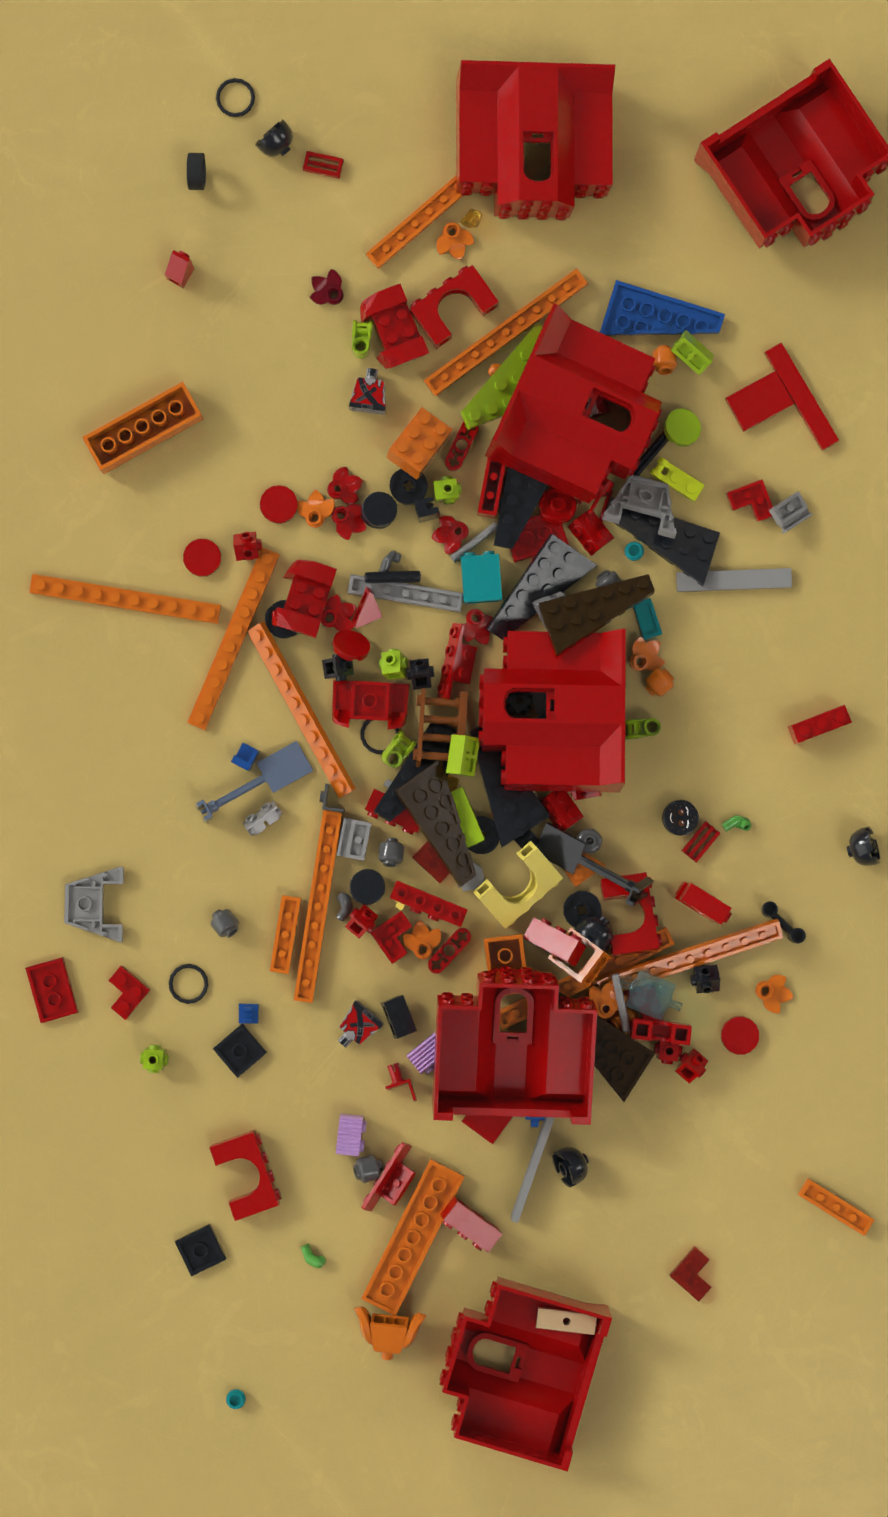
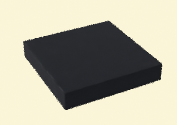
(239, 1050)
(200, 1250)

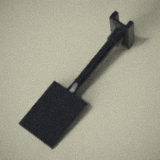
(567, 853)

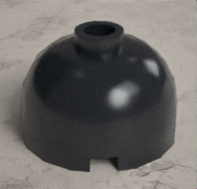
(276, 140)
(863, 847)
(596, 931)
(571, 1164)

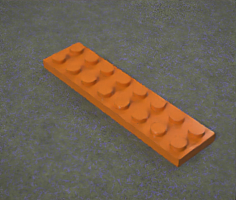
(412, 1237)

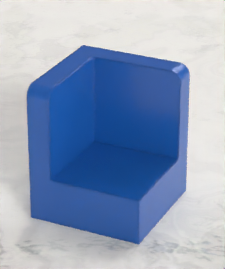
(245, 757)

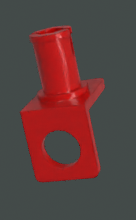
(397, 1080)

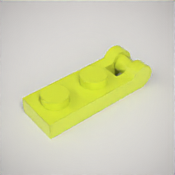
(677, 479)

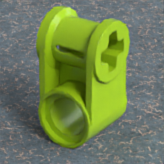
(361, 335)
(640, 728)
(398, 748)

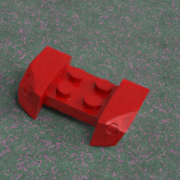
(394, 326)
(305, 597)
(370, 702)

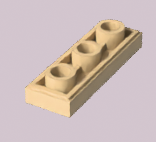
(553, 1319)

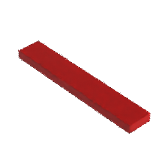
(801, 396)

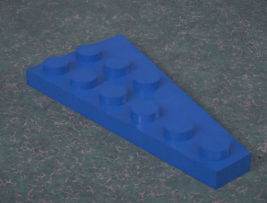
(650, 313)

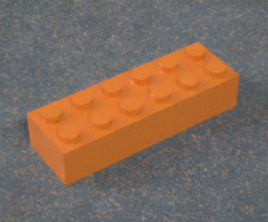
(142, 428)

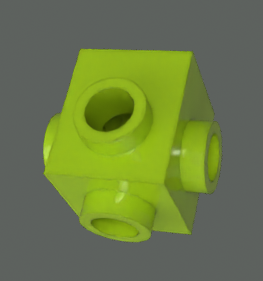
(447, 483)
(393, 664)
(160, 1055)

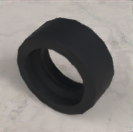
(196, 171)

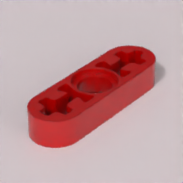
(450, 455)
(435, 957)

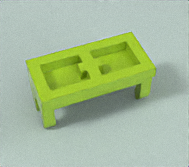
(692, 352)
(463, 755)

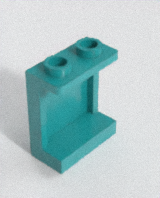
(481, 577)

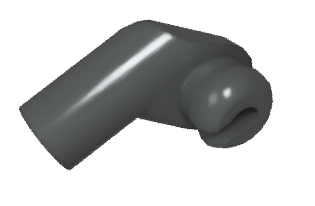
(388, 559)
(346, 906)

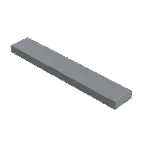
(737, 580)
(408, 594)
(531, 1169)

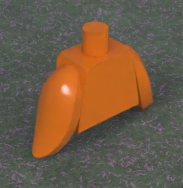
(388, 1332)

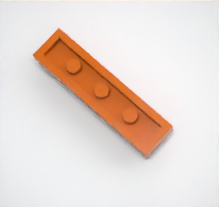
(285, 934)
(836, 1207)

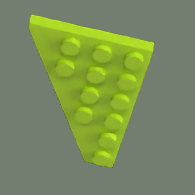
(497, 391)

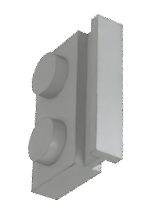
(790, 512)
(354, 839)

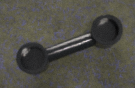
(796, 935)

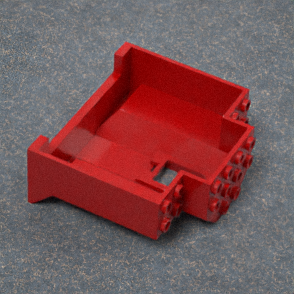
(507, 103)
(805, 130)
(546, 420)
(578, 742)
(523, 1075)
(541, 1401)

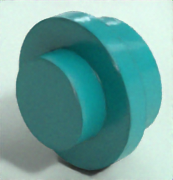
(634, 551)
(235, 1399)

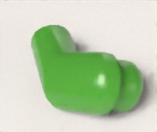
(737, 821)
(311, 1259)

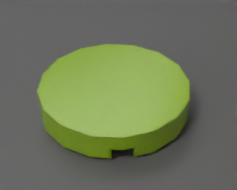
(682, 427)

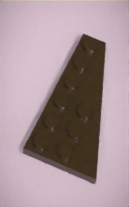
(585, 612)
(435, 813)
(619, 1057)

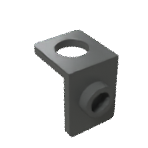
(323, 798)

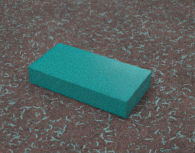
(647, 619)

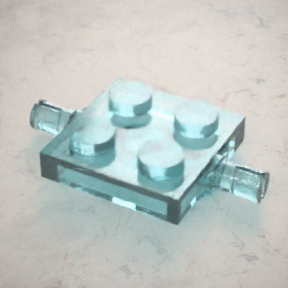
(650, 995)

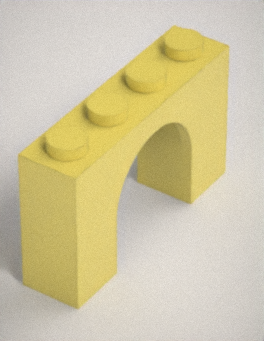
(542, 879)

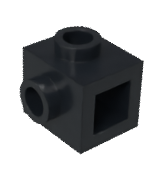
(337, 668)
(420, 673)
(522, 708)
(706, 979)

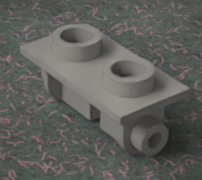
(268, 812)

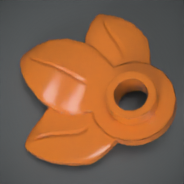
(454, 243)
(316, 506)
(648, 654)
(422, 937)
(776, 993)
(605, 997)

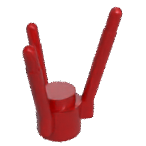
(607, 491)

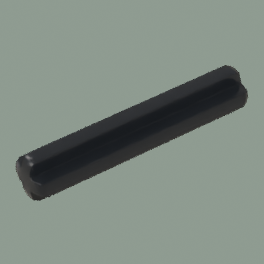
(652, 451)
(392, 577)

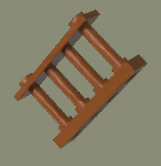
(457, 721)

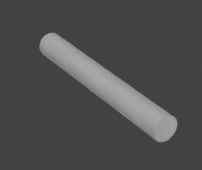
(473, 542)
(621, 1002)

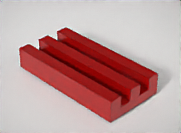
(324, 165)
(694, 837)

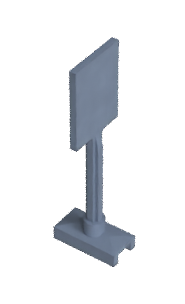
(277, 770)

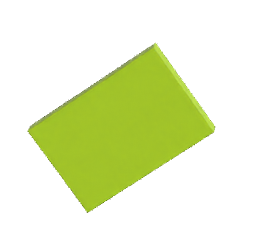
(469, 823)

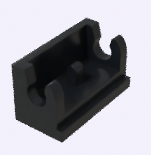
(426, 511)
(398, 1017)

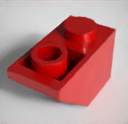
(179, 268)

